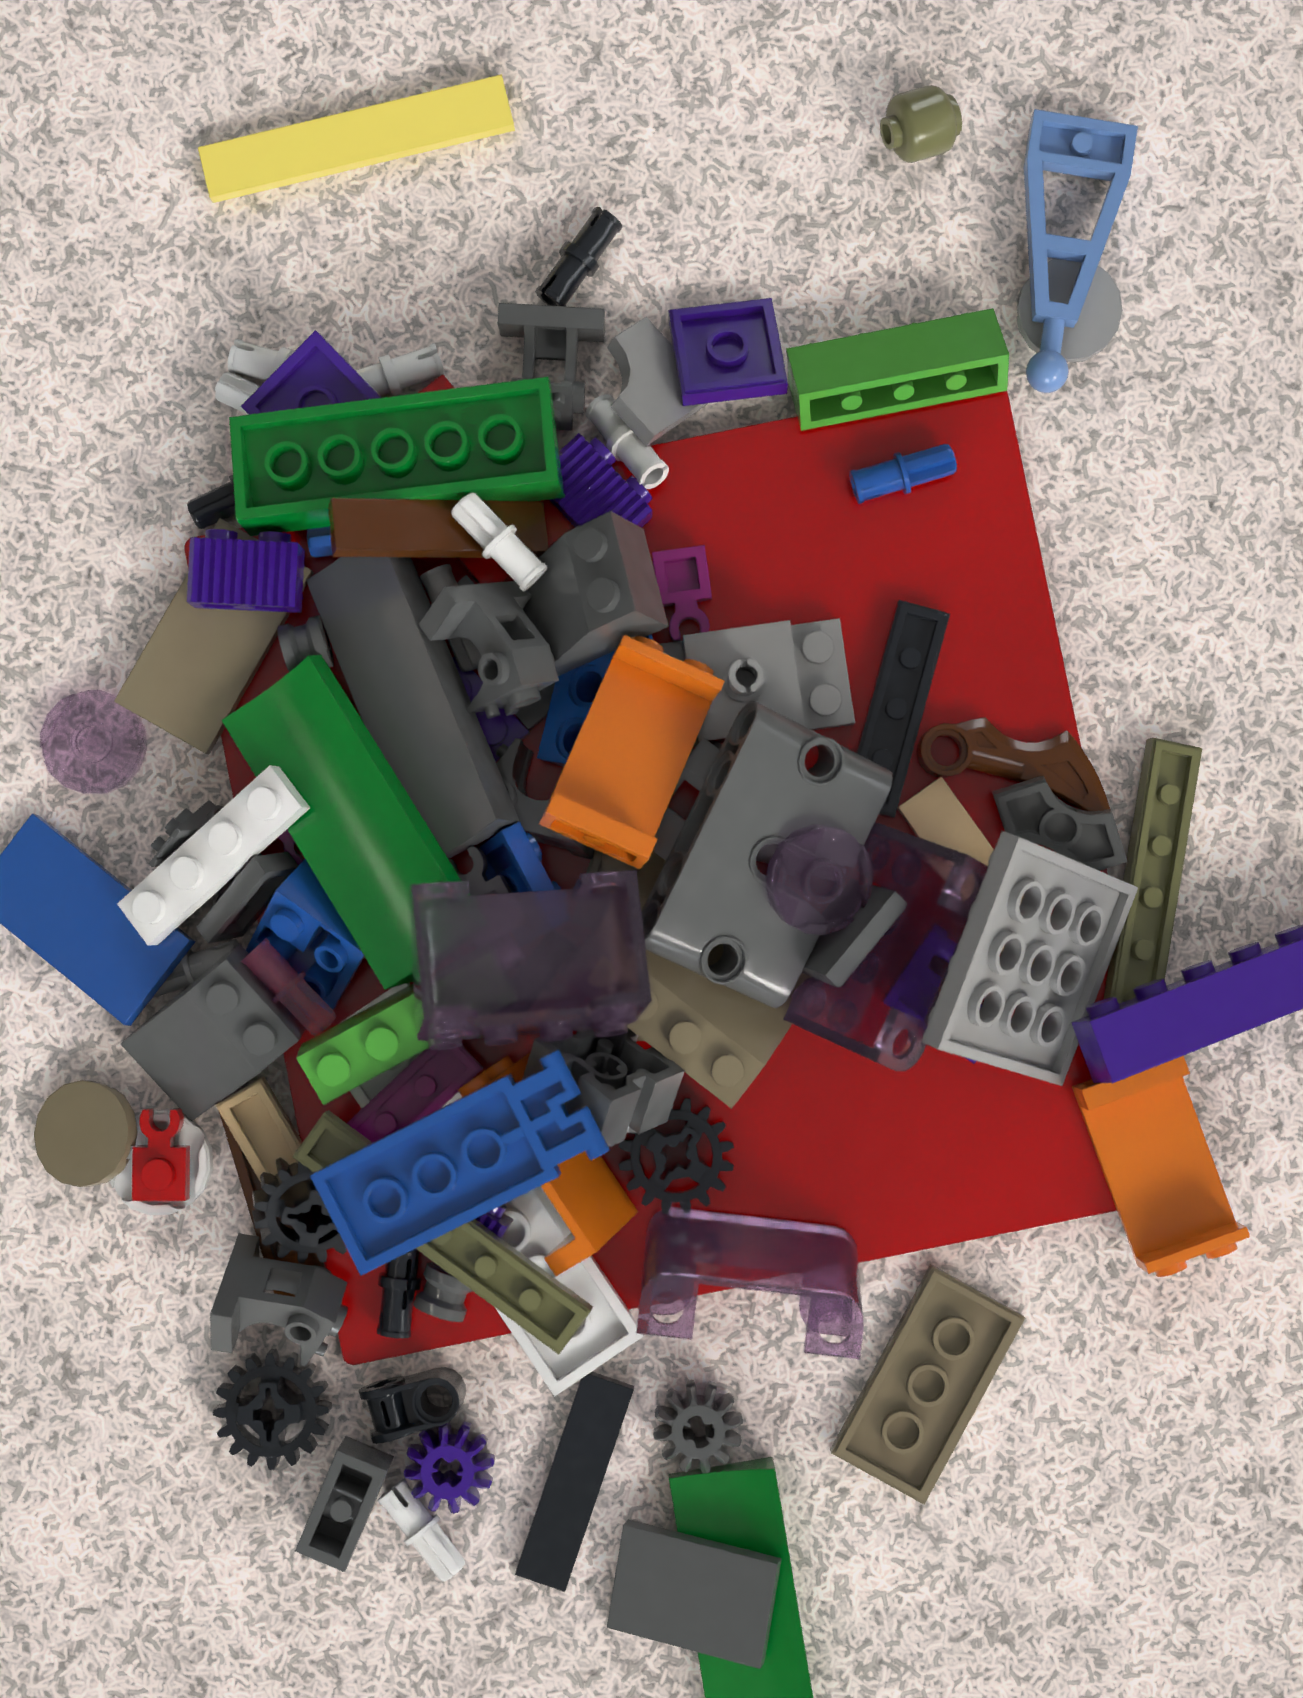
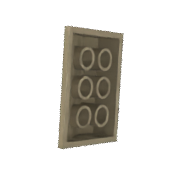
(703, 1025)

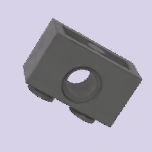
(344, 1503)

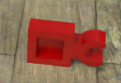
(161, 1167)

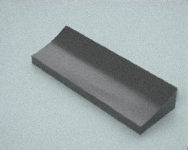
(412, 697)

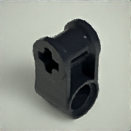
(402, 1404)

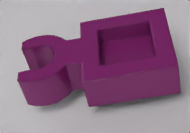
(682, 583)

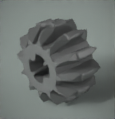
(684, 1440)

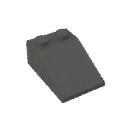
(595, 591)
(213, 1035)

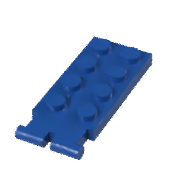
(457, 1163)

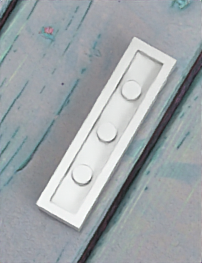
(213, 855)

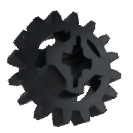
(696, 1169)
(298, 1203)
(249, 1409)

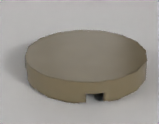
(85, 1133)

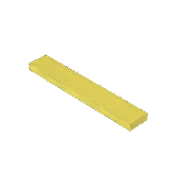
(356, 138)

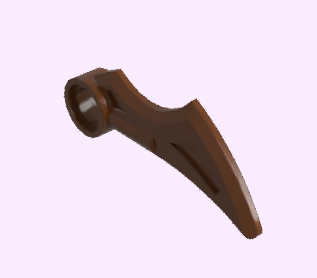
(991, 752)

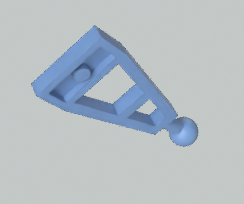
(1080, 149)

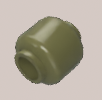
(921, 123)

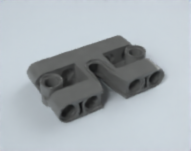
(711, 878)

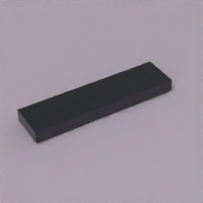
(902, 692)
(574, 1480)

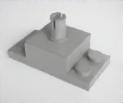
(777, 664)

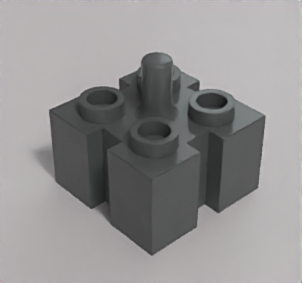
(617, 1080)

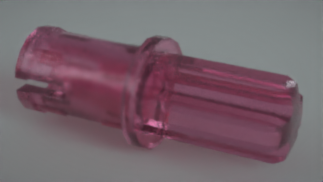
(289, 988)

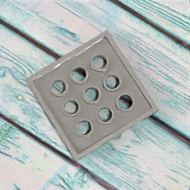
(1029, 933)

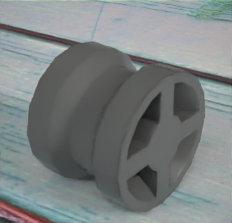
(304, 641)
(442, 1295)

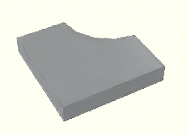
(650, 384)

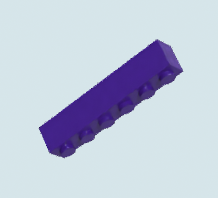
(1194, 1011)

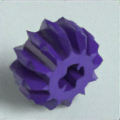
(449, 1485)

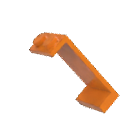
(631, 750)
(1159, 1168)
(583, 1194)

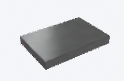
(694, 1593)

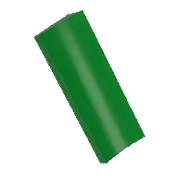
(408, 446)
(361, 823)
(744, 1509)

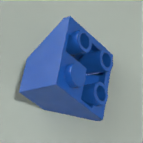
(310, 935)

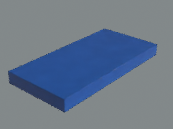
(70, 917)

